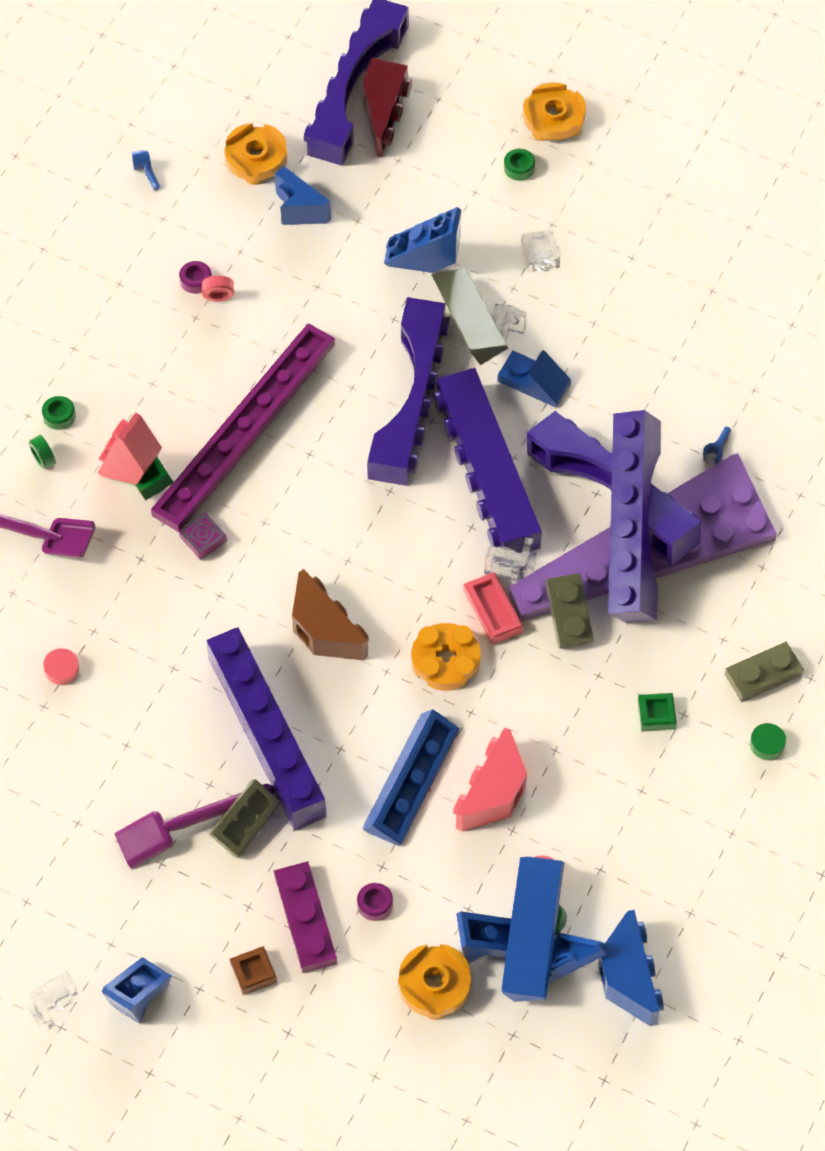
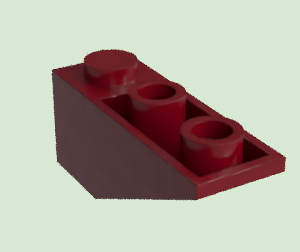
(383, 94)

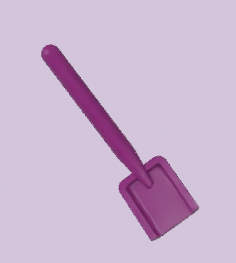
(64, 537)
(152, 836)

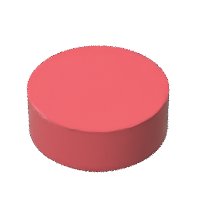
(218, 288)
(61, 666)

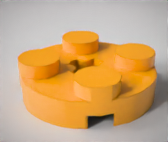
(549, 126)
(255, 167)
(445, 637)
(434, 960)

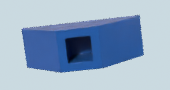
(427, 245)
(628, 971)

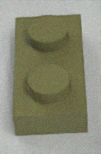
(569, 610)
(763, 671)

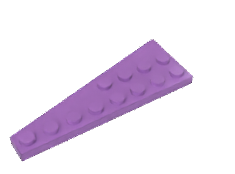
(730, 523)

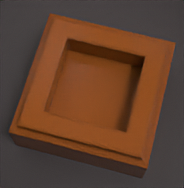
(253, 970)

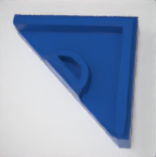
(573, 953)

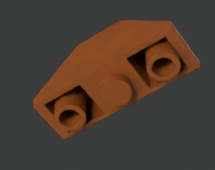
(324, 622)

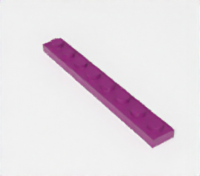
(242, 427)

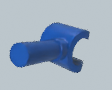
(142, 160)
(717, 446)

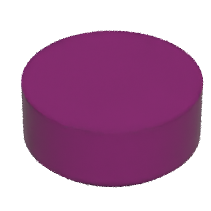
(192, 275)
(375, 901)

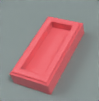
(493, 608)

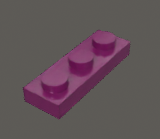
(305, 917)

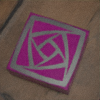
(202, 536)

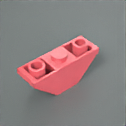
(129, 451)
(494, 786)

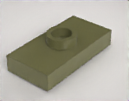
(245, 818)

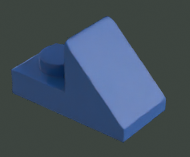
(301, 201)
(535, 378)
(482, 935)
(136, 988)

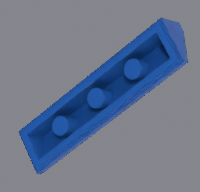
(411, 777)
(532, 929)

